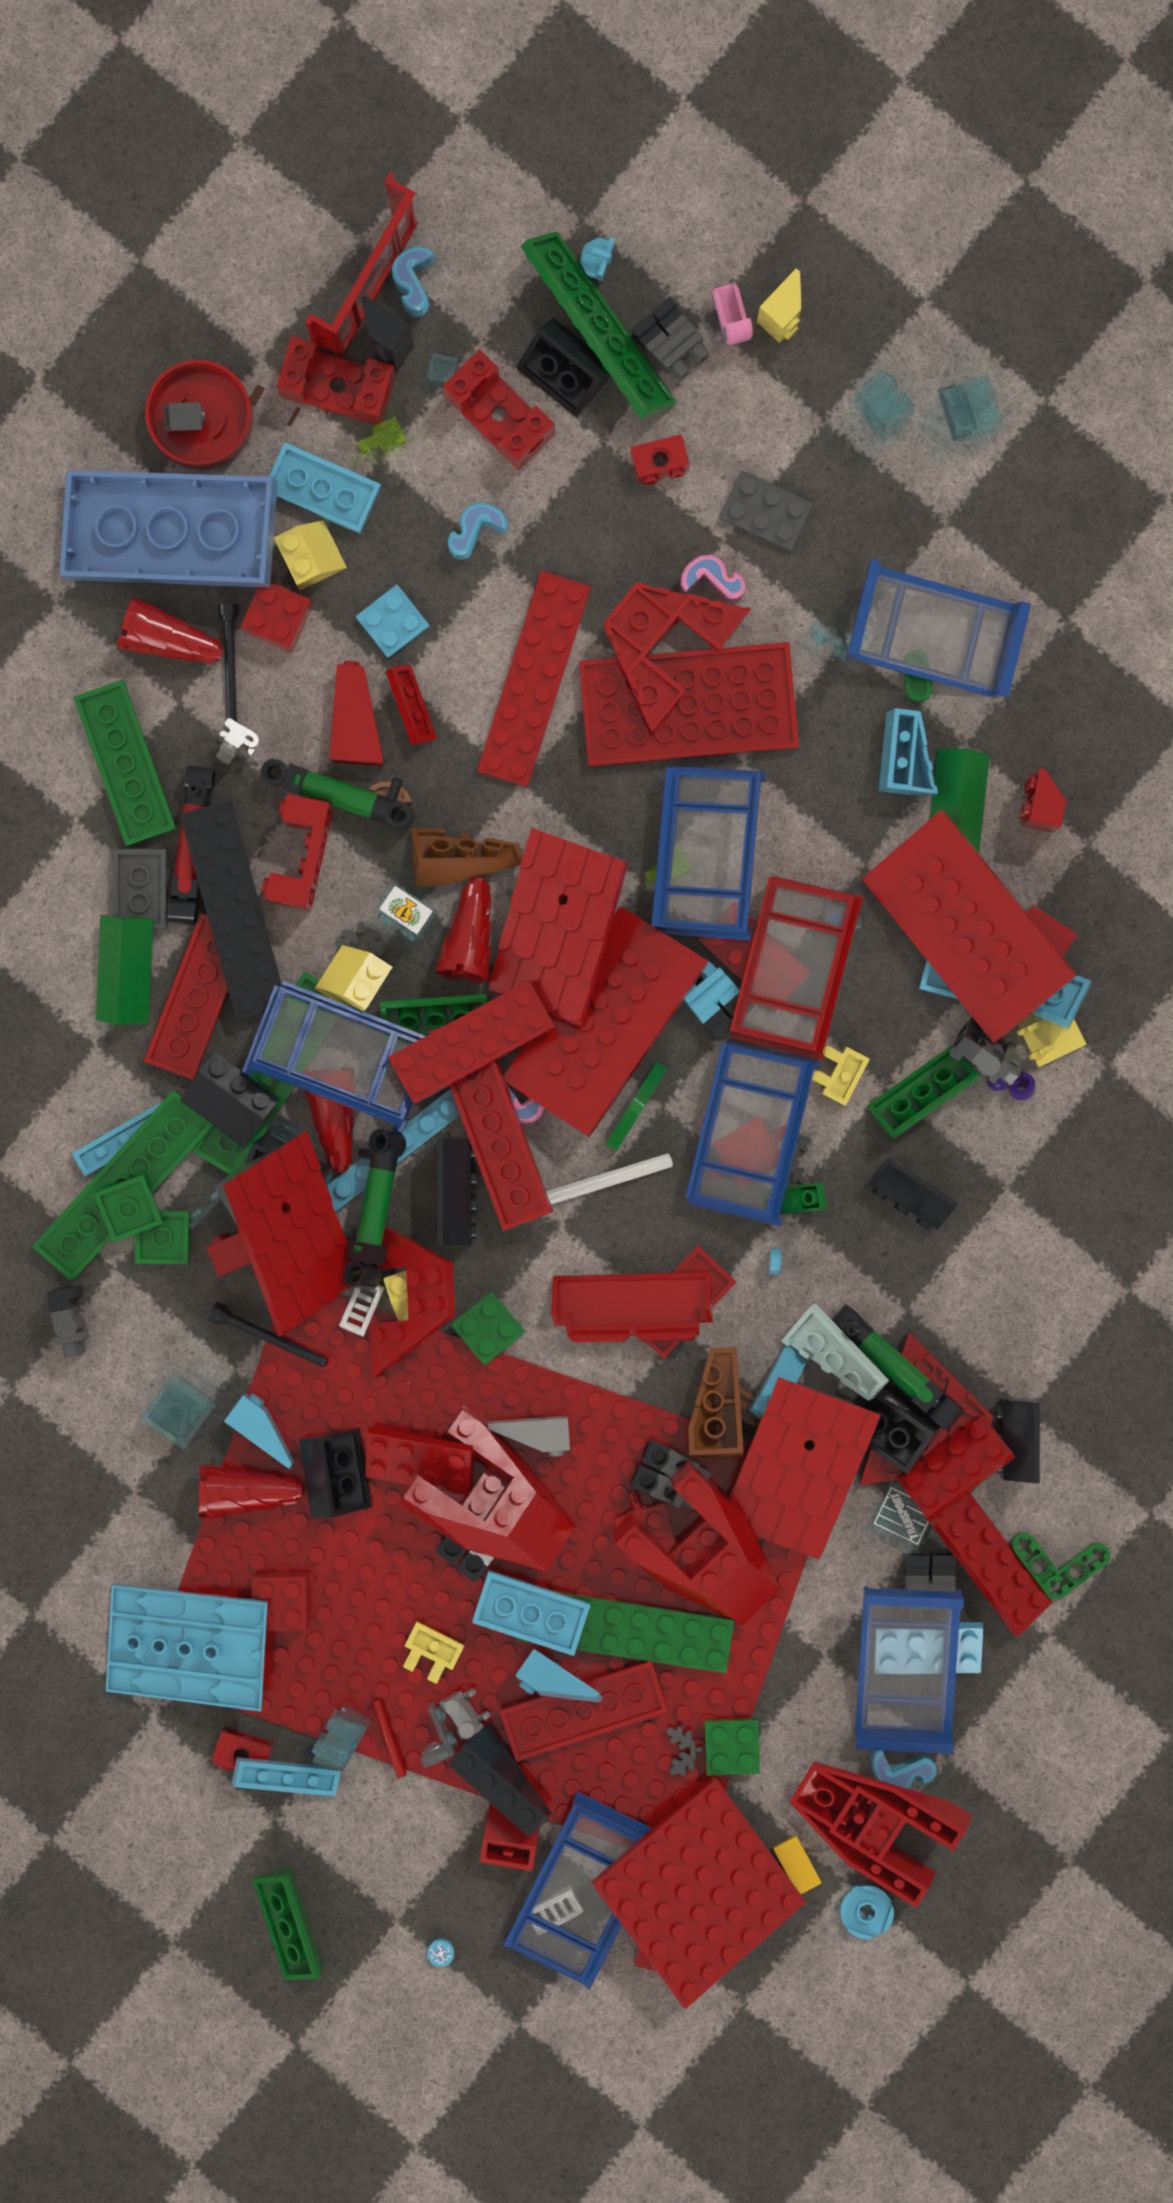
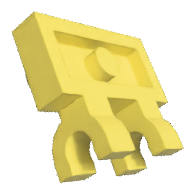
(844, 1076)
(434, 1646)

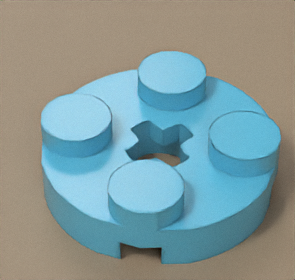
(879, 1902)

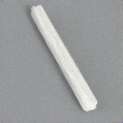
(610, 1178)

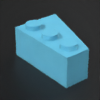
(905, 756)

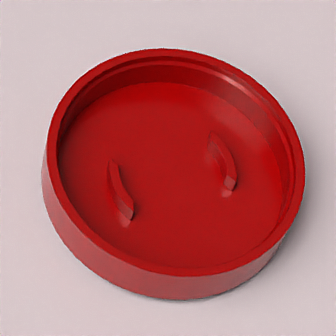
(225, 408)

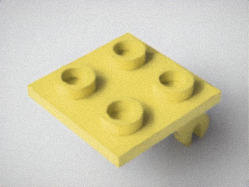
(1049, 1040)

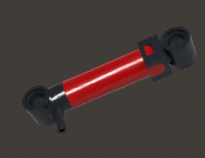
(184, 885)

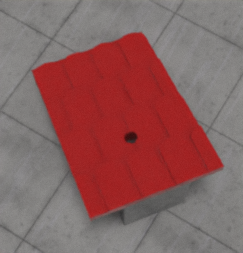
(558, 924)
(288, 1230)
(798, 1491)

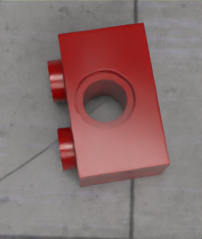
(670, 448)
(232, 1740)

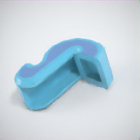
(403, 270)
(471, 524)
(905, 1772)

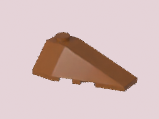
(447, 860)
(716, 1418)

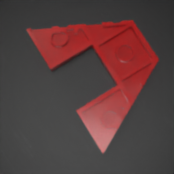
(643, 620)
(428, 1296)
(878, 1468)

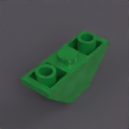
(804, 1198)

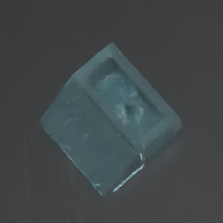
(971, 409)
(343, 1736)

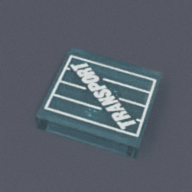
(900, 1517)

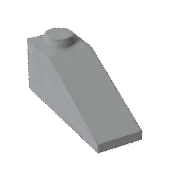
(542, 1433)

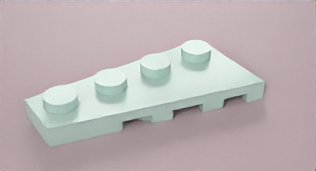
(826, 1344)

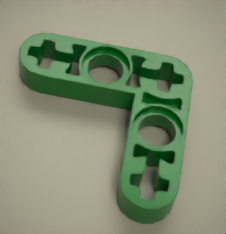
(636, 1106)
(1051, 1572)

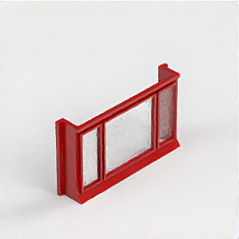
(339, 335)
(795, 967)

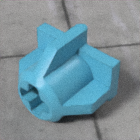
(596, 257)

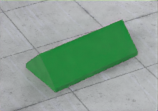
(962, 789)
(124, 969)
(429, 1013)
(922, 1092)
(288, 1925)

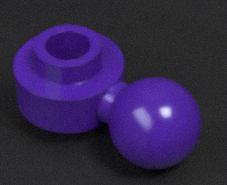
(1023, 1079)

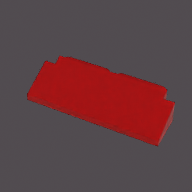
(632, 1305)

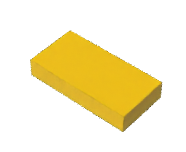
(797, 1864)

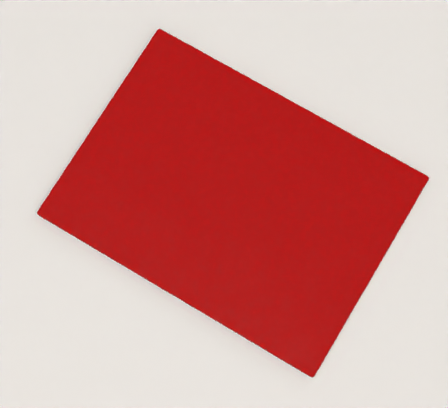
(381, 1573)

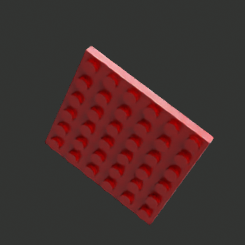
(698, 1892)

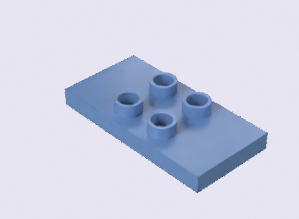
(168, 528)

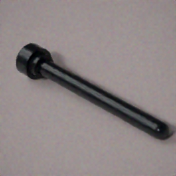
(228, 616)
(222, 1315)

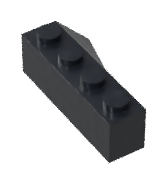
(498, 1778)

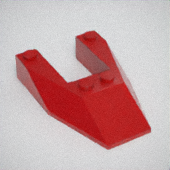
(505, 1512)
(715, 1562)
(865, 1815)

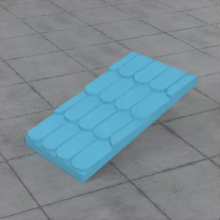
(187, 1646)

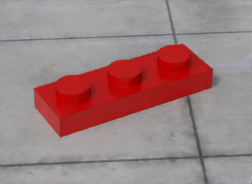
(411, 704)

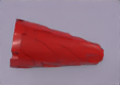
(160, 634)
(467, 944)
(335, 1130)
(237, 1491)

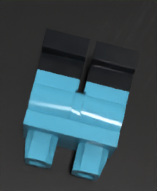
(705, 997)

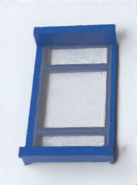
(938, 632)
(707, 852)
(332, 1052)
(751, 1131)
(907, 1670)
(563, 1915)

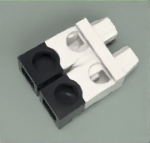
(471, 1565)

